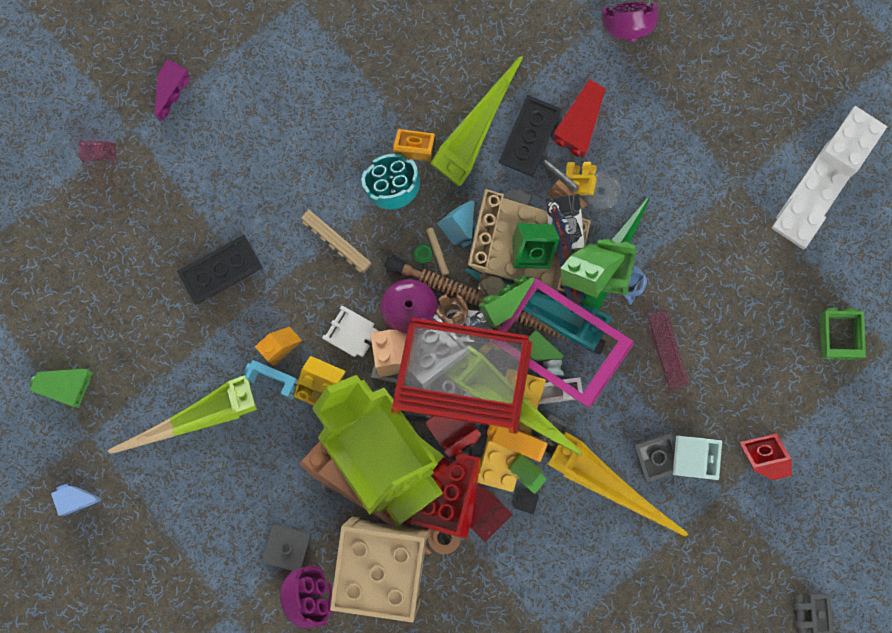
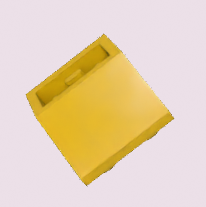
(314, 379)

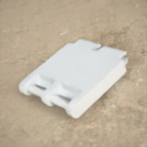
(350, 333)

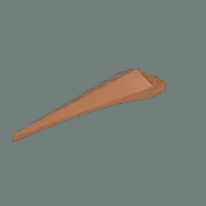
(323, 468)

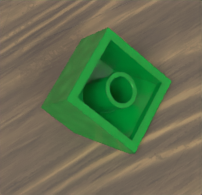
(534, 245)

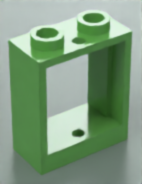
(859, 334)

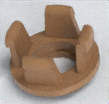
(447, 304)
(442, 549)

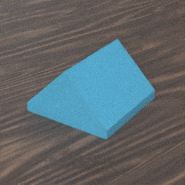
(459, 223)

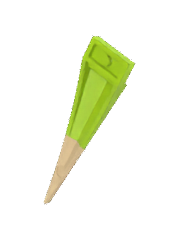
(220, 406)

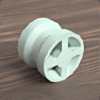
(554, 367)

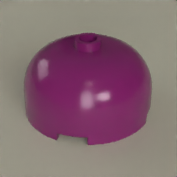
(633, 24)
(413, 291)
(298, 595)

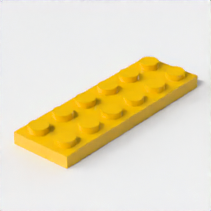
(496, 458)

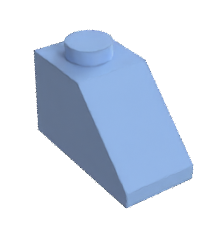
(71, 498)

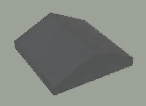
(656, 457)

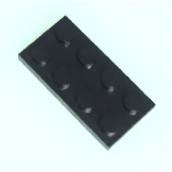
(530, 135)
(220, 269)

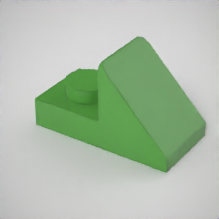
(527, 473)

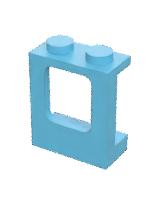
(290, 382)

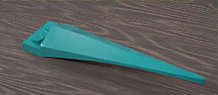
(561, 318)

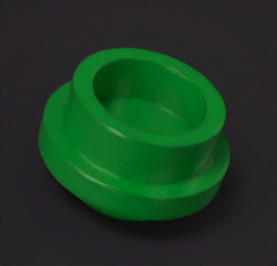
(422, 254)

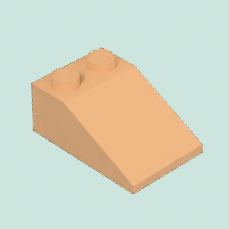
(388, 351)

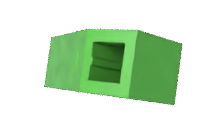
(503, 305)

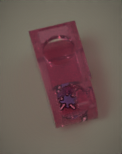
(97, 151)

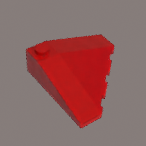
(454, 508)

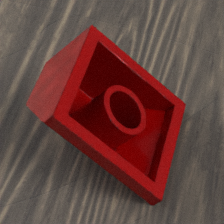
(768, 456)

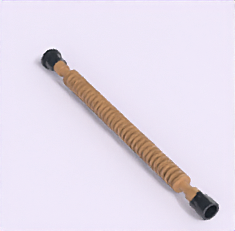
(400, 267)

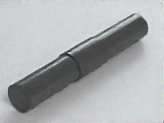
(560, 175)

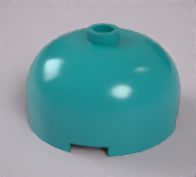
(391, 181)

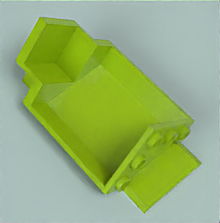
(376, 449)

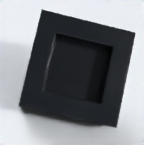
(526, 502)

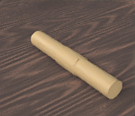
(437, 251)

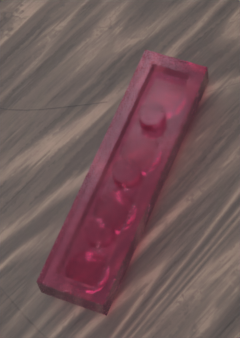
(668, 350)

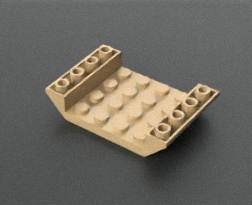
(493, 237)

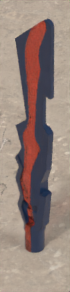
(564, 253)

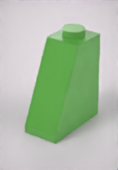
(62, 385)

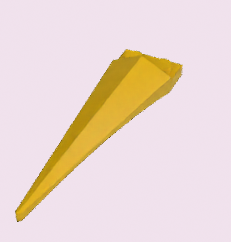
(597, 476)

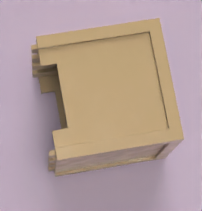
(379, 570)

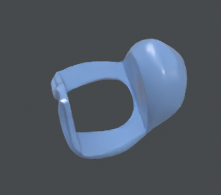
(637, 277)

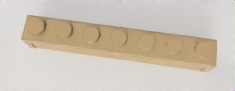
(335, 241)

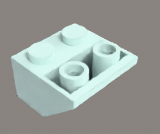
(697, 457)

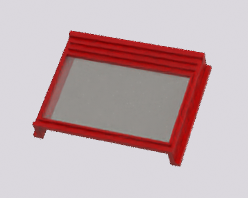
(463, 373)

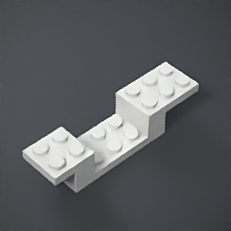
(827, 176)

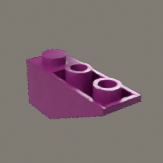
(169, 84)

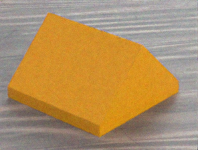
(414, 145)

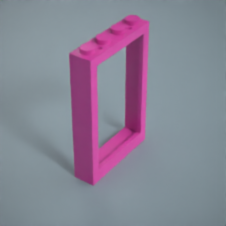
(608, 367)

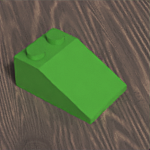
(590, 269)

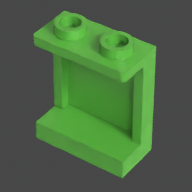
(620, 280)

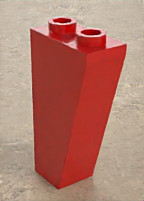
(579, 122)

